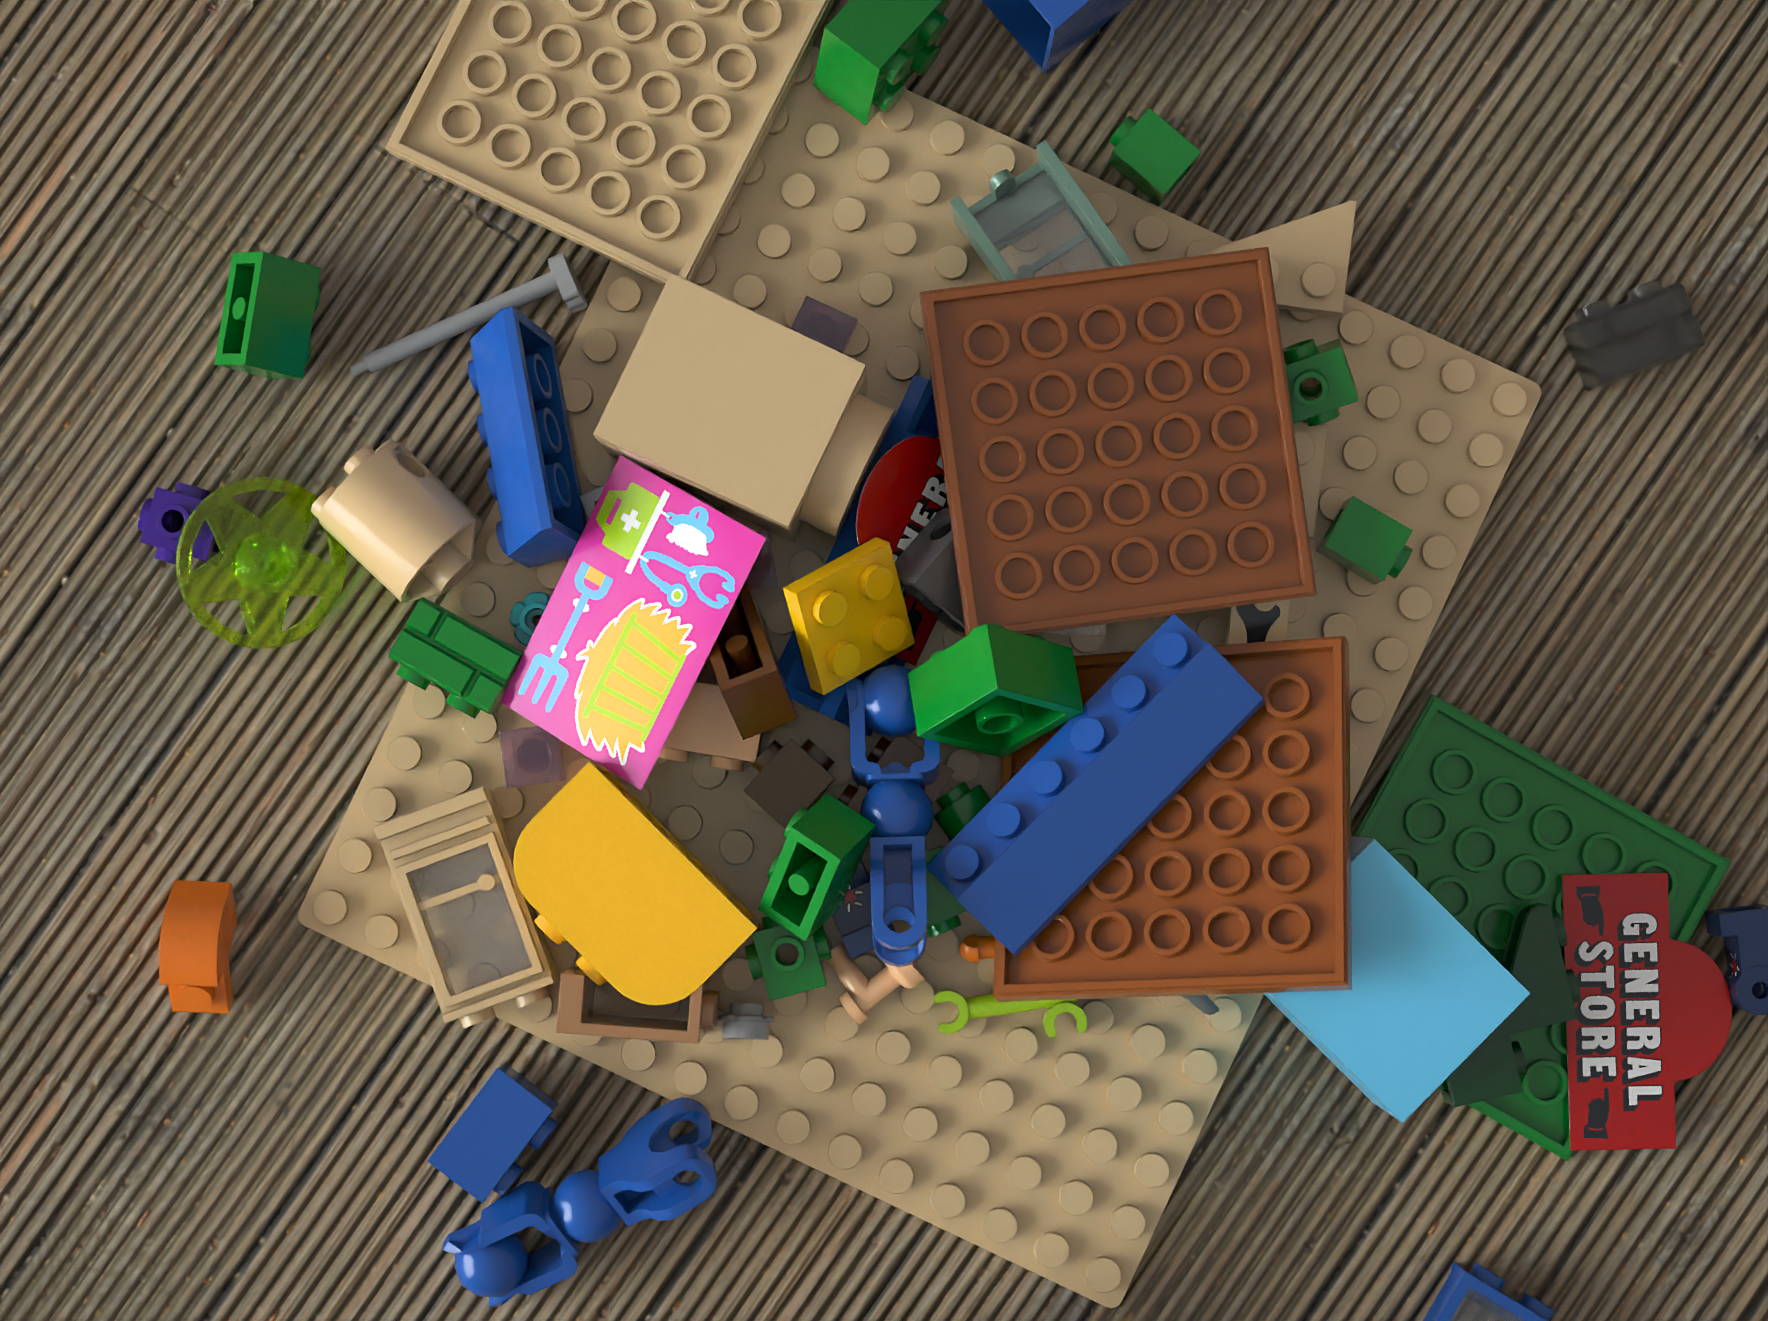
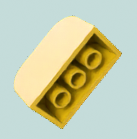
(626, 892)

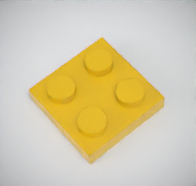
(849, 615)

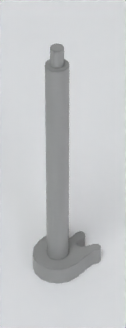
(560, 278)

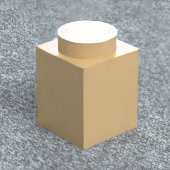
(745, 413)

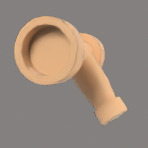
(865, 993)

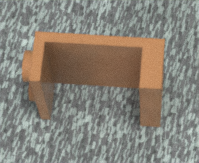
(577, 1016)

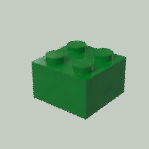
(874, 51)
(995, 691)

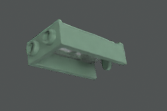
(1037, 224)

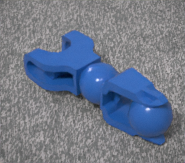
(898, 809)
(632, 1185)

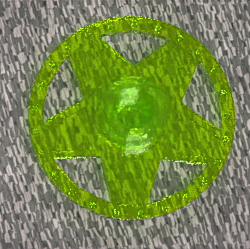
(258, 564)

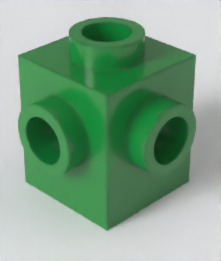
(1328, 366)
(786, 977)

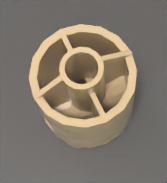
(400, 522)

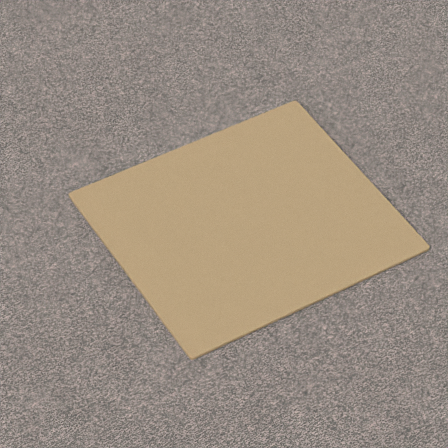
(995, 1130)

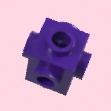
(164, 516)

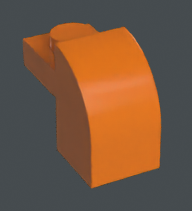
(196, 946)

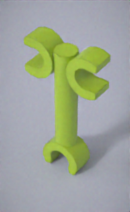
(987, 1006)

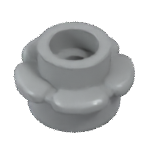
(746, 1022)

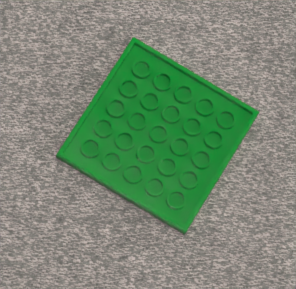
(1496, 832)

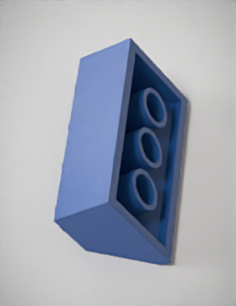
(527, 439)

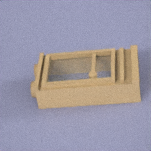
(467, 907)

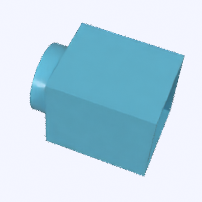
(1417, 992)

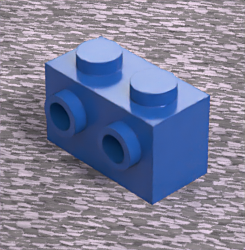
(494, 1133)

